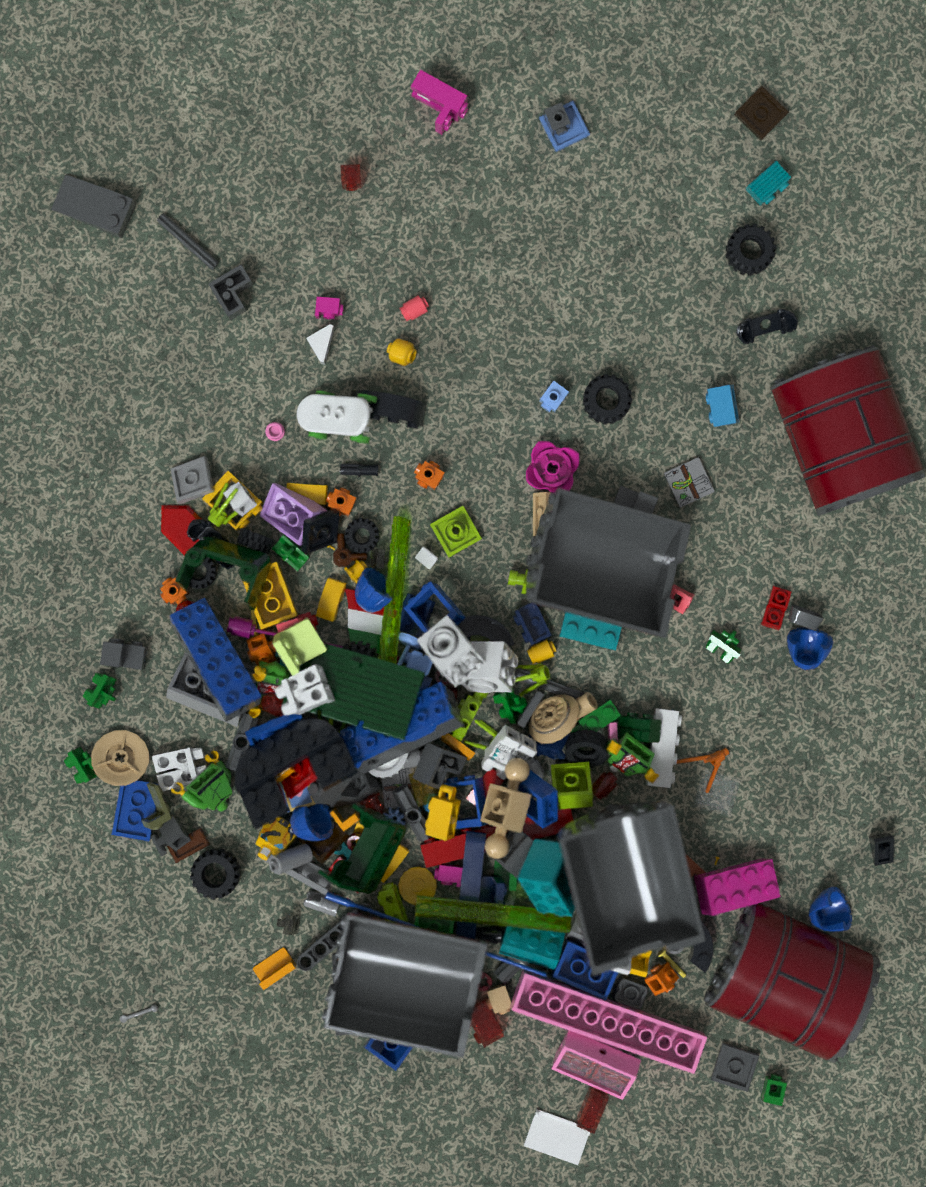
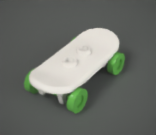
(337, 415)

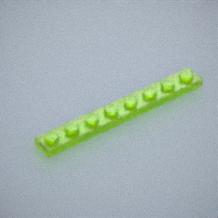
(395, 588)
(490, 914)

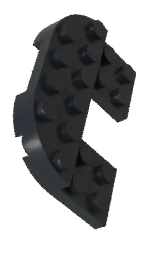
(300, 740)

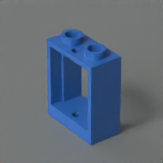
(426, 591)
(480, 799)
(540, 810)

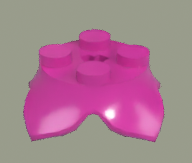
(547, 453)

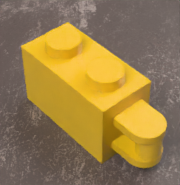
(443, 814)

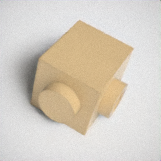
(499, 999)

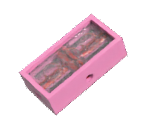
(596, 1064)

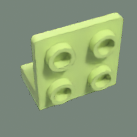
(298, 645)

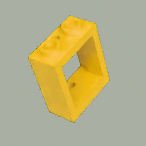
(228, 477)

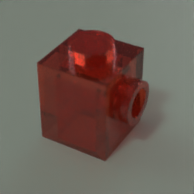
(351, 177)

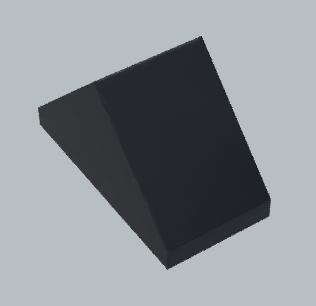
(882, 848)

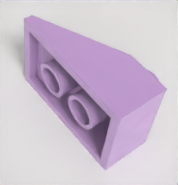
(288, 510)

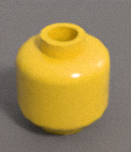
(401, 352)

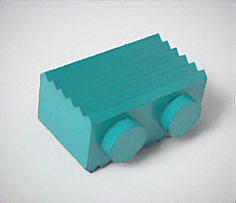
(768, 183)

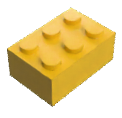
(275, 600)

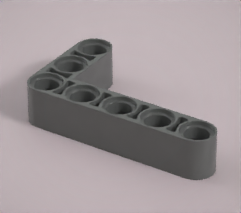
(326, 940)

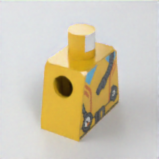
(274, 838)

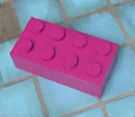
(737, 886)

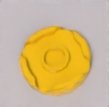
(417, 880)

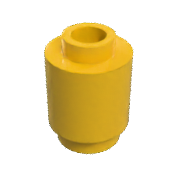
(541, 651)

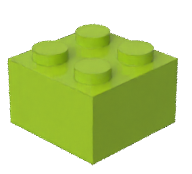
(572, 785)

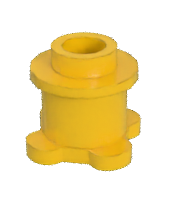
(355, 570)

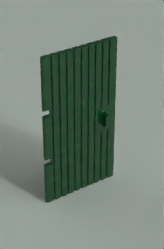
(368, 691)

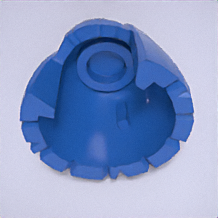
(371, 590)
(808, 647)
(312, 823)
(831, 911)

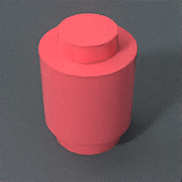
(414, 308)

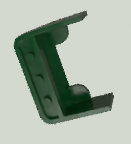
(253, 564)
(370, 855)

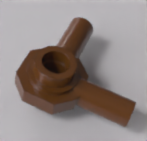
(342, 556)

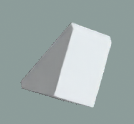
(321, 342)

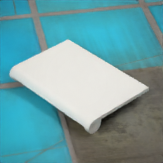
(556, 1137)

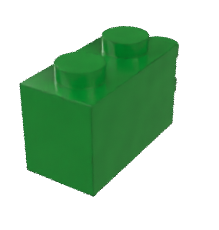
(598, 718)

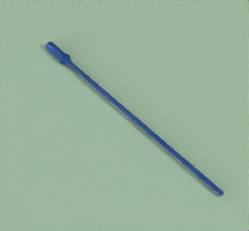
(349, 903)

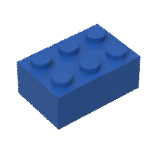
(575, 970)

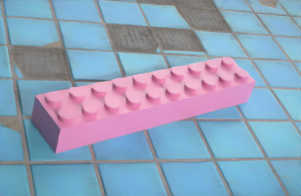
(608, 1021)

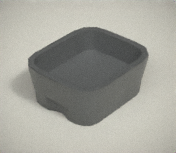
(805, 617)
(630, 991)

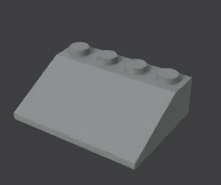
(190, 691)

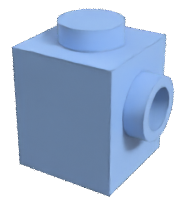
(553, 397)

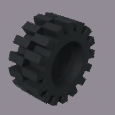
(350, 535)
(255, 541)
(209, 577)

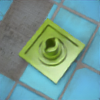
(455, 531)

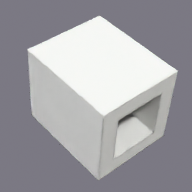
(242, 501)

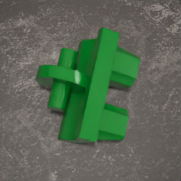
(290, 552)
(726, 642)
(102, 692)
(512, 705)
(82, 762)

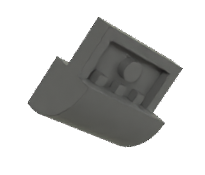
(519, 849)

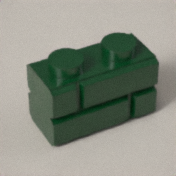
(642, 729)

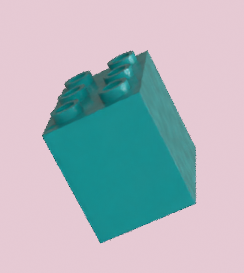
(546, 879)

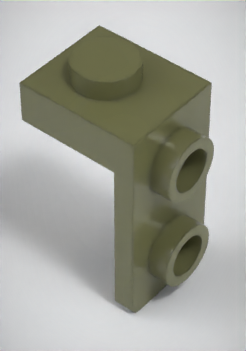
(162, 814)

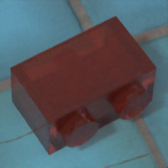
(485, 1024)
(592, 1109)

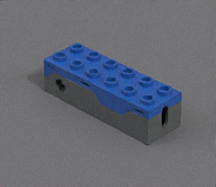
(214, 658)
(433, 717)

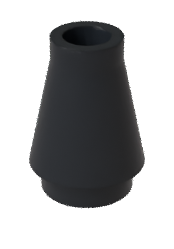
(490, 934)

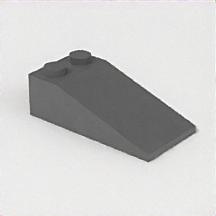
(94, 205)

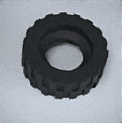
(587, 738)

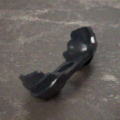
(780, 320)
(201, 528)

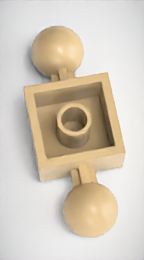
(506, 808)

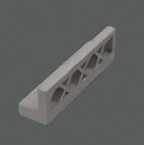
(309, 875)

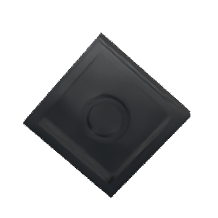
(320, 531)

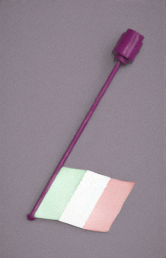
(361, 625)

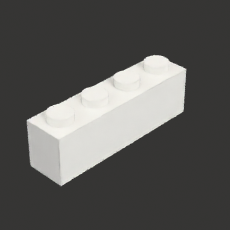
(664, 750)

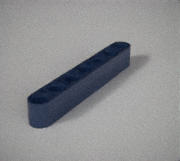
(471, 877)

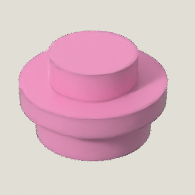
(275, 431)

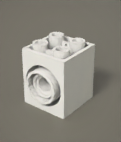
(451, 651)
(498, 670)

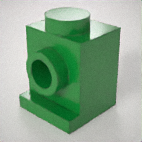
(774, 1096)

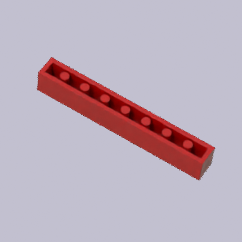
(441, 851)

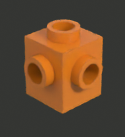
(432, 481)
(344, 495)
(178, 597)
(264, 652)
(665, 978)

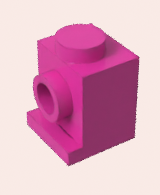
(328, 307)
(448, 874)

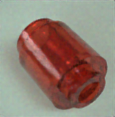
(272, 704)
(604, 785)

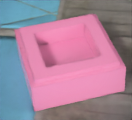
(612, 731)

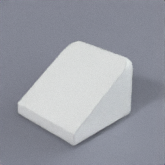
(426, 557)

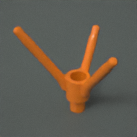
(714, 758)

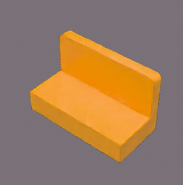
(345, 823)
(274, 968)

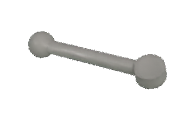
(124, 1018)

